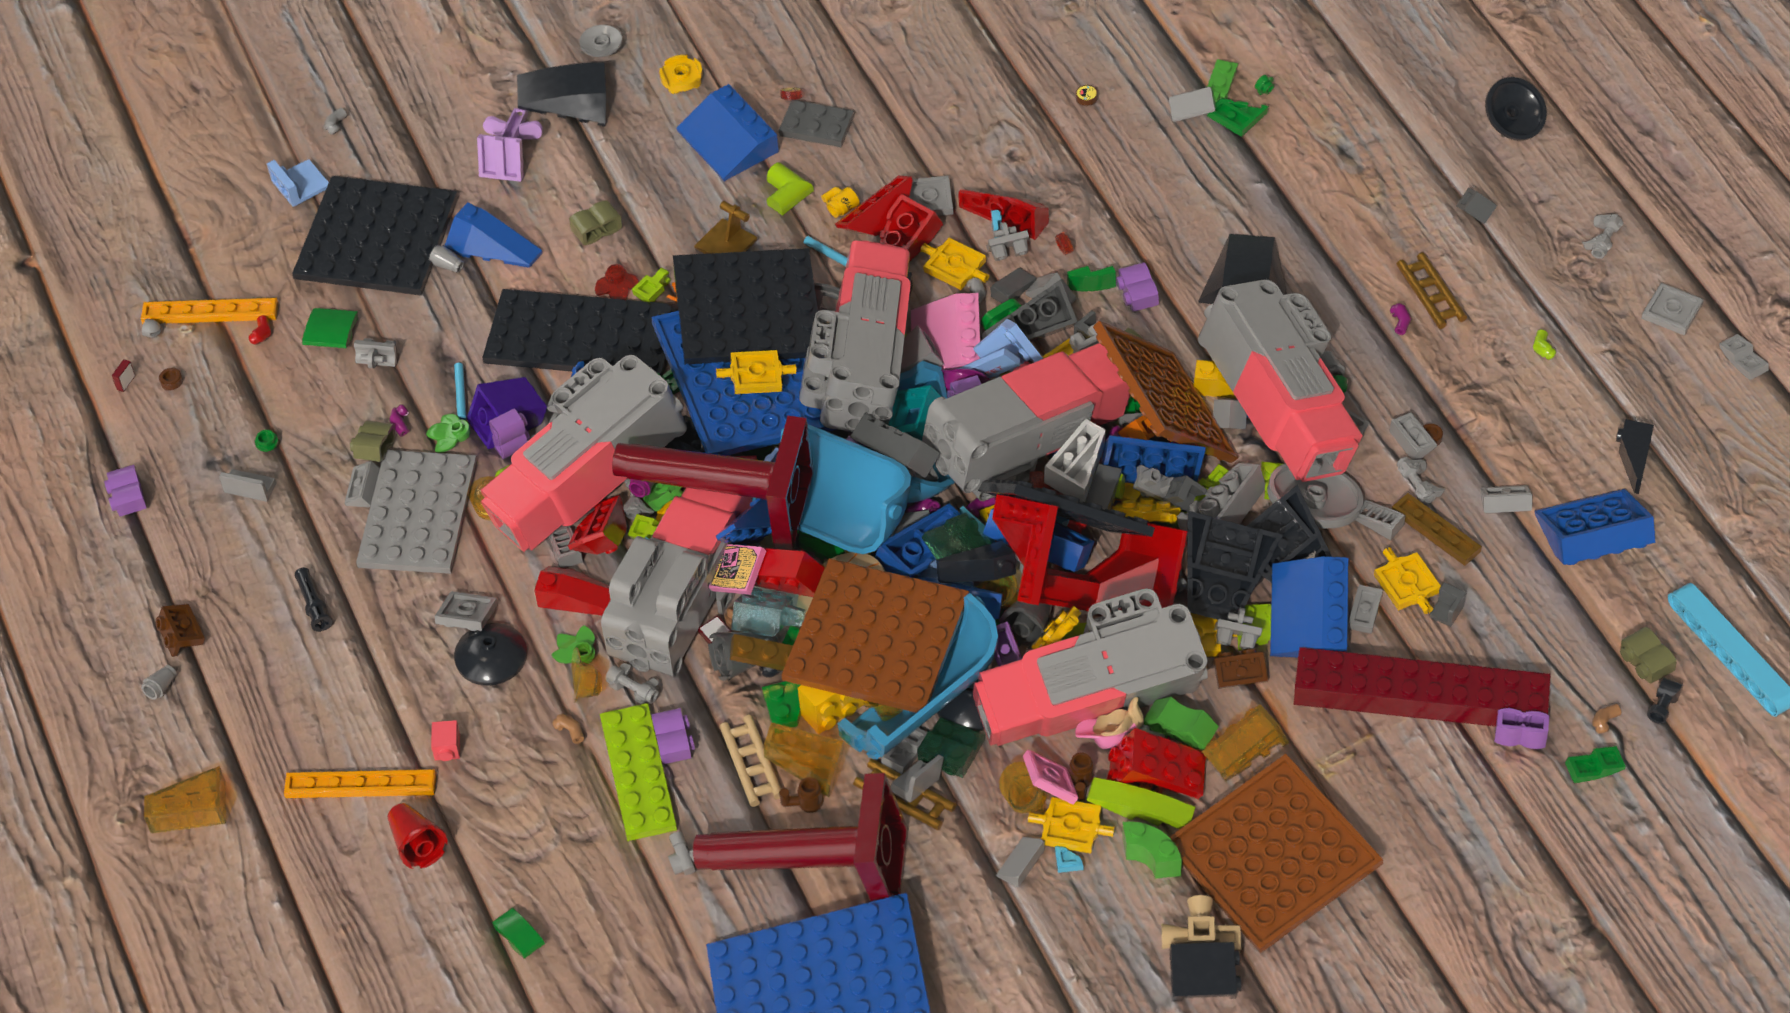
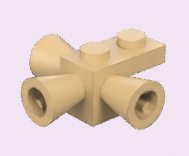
(1200, 927)

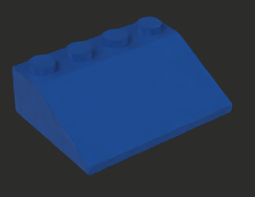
(728, 133)
(1168, 458)
(1596, 526)
(1309, 605)

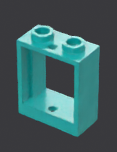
(912, 399)

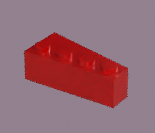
(789, 572)

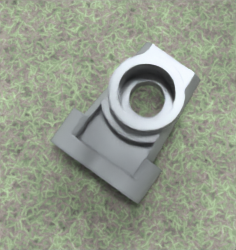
(683, 858)

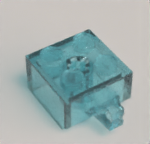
(765, 613)

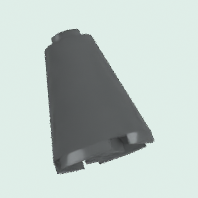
(1026, 621)
(720, 654)

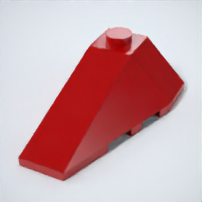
(1014, 211)
(910, 225)
(571, 591)

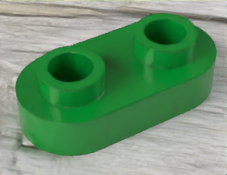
(999, 312)

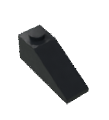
(1634, 449)
(978, 564)

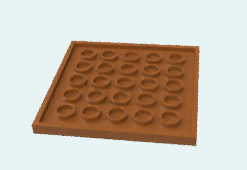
(1164, 392)
(875, 636)
(1274, 853)

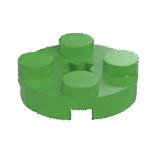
(661, 495)

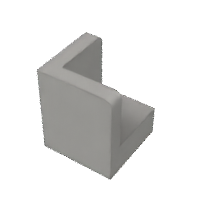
(1229, 414)

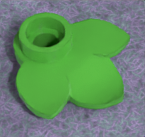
(448, 432)
(583, 641)

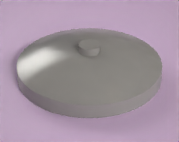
(1331, 500)

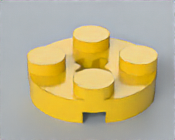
(677, 83)

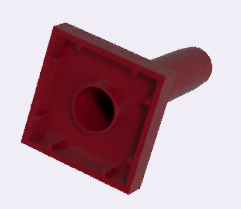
(780, 482)
(872, 847)

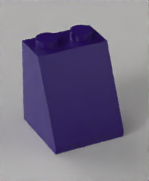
(500, 397)

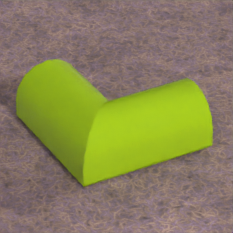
(790, 188)

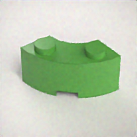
(1181, 723)
(1152, 848)

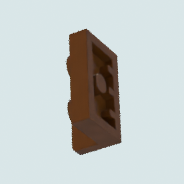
(179, 628)
(1240, 669)

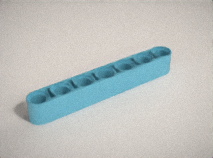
(1731, 648)

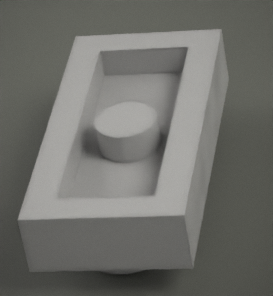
(1365, 609)

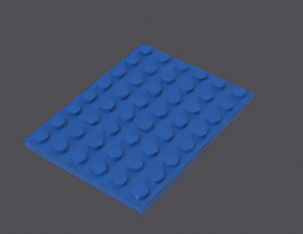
(728, 420)
(825, 964)

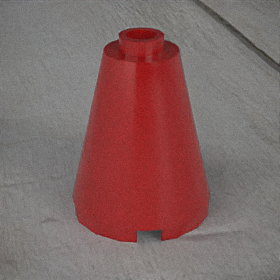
(415, 836)

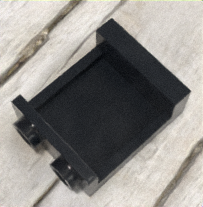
(1204, 970)

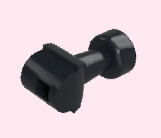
(1668, 692)

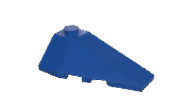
(483, 235)
(749, 526)

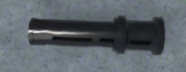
(314, 605)

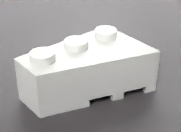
(1076, 461)

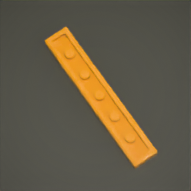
(210, 310)
(360, 783)

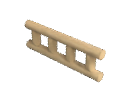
(745, 773)

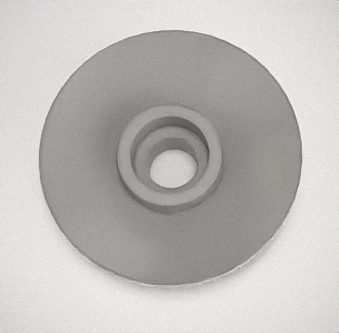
(600, 40)

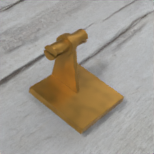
(727, 235)

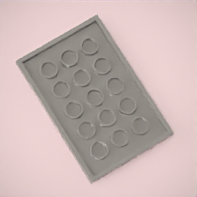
(417, 512)

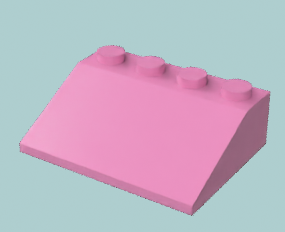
(952, 327)

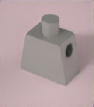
(918, 348)

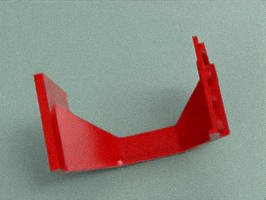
(1136, 565)

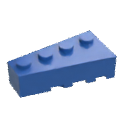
(1066, 549)

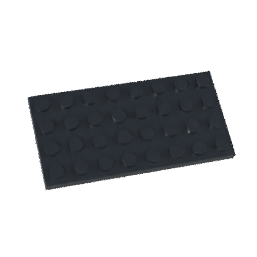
(564, 329)

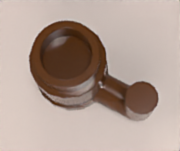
(1081, 773)
(808, 797)

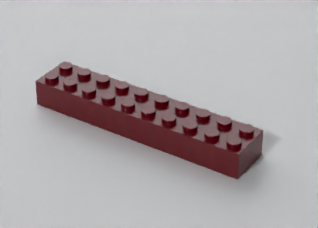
(1415, 687)

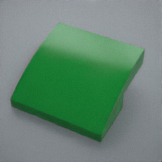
(329, 328)

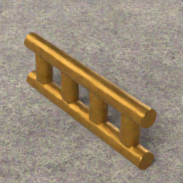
(1433, 279)
(910, 807)

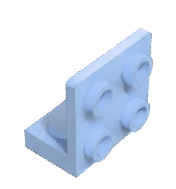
(297, 182)
(1011, 337)

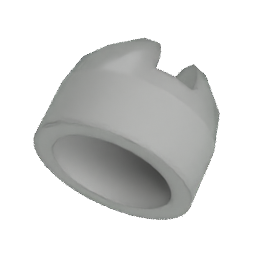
(151, 328)

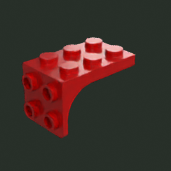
(1157, 761)

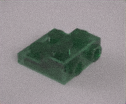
(954, 537)
(954, 743)

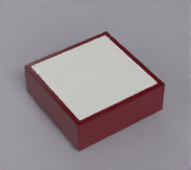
(123, 375)
(713, 626)

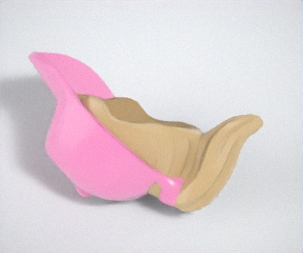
(1111, 728)

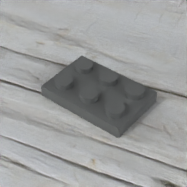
(816, 123)

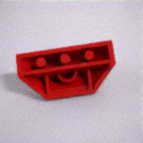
(871, 215)
(601, 529)

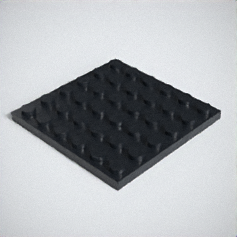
(375, 235)
(745, 303)
(1071, 508)

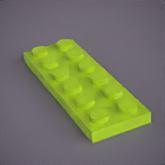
(638, 772)

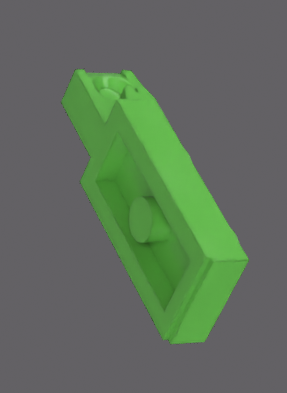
(1222, 78)

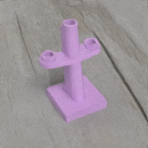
(503, 154)

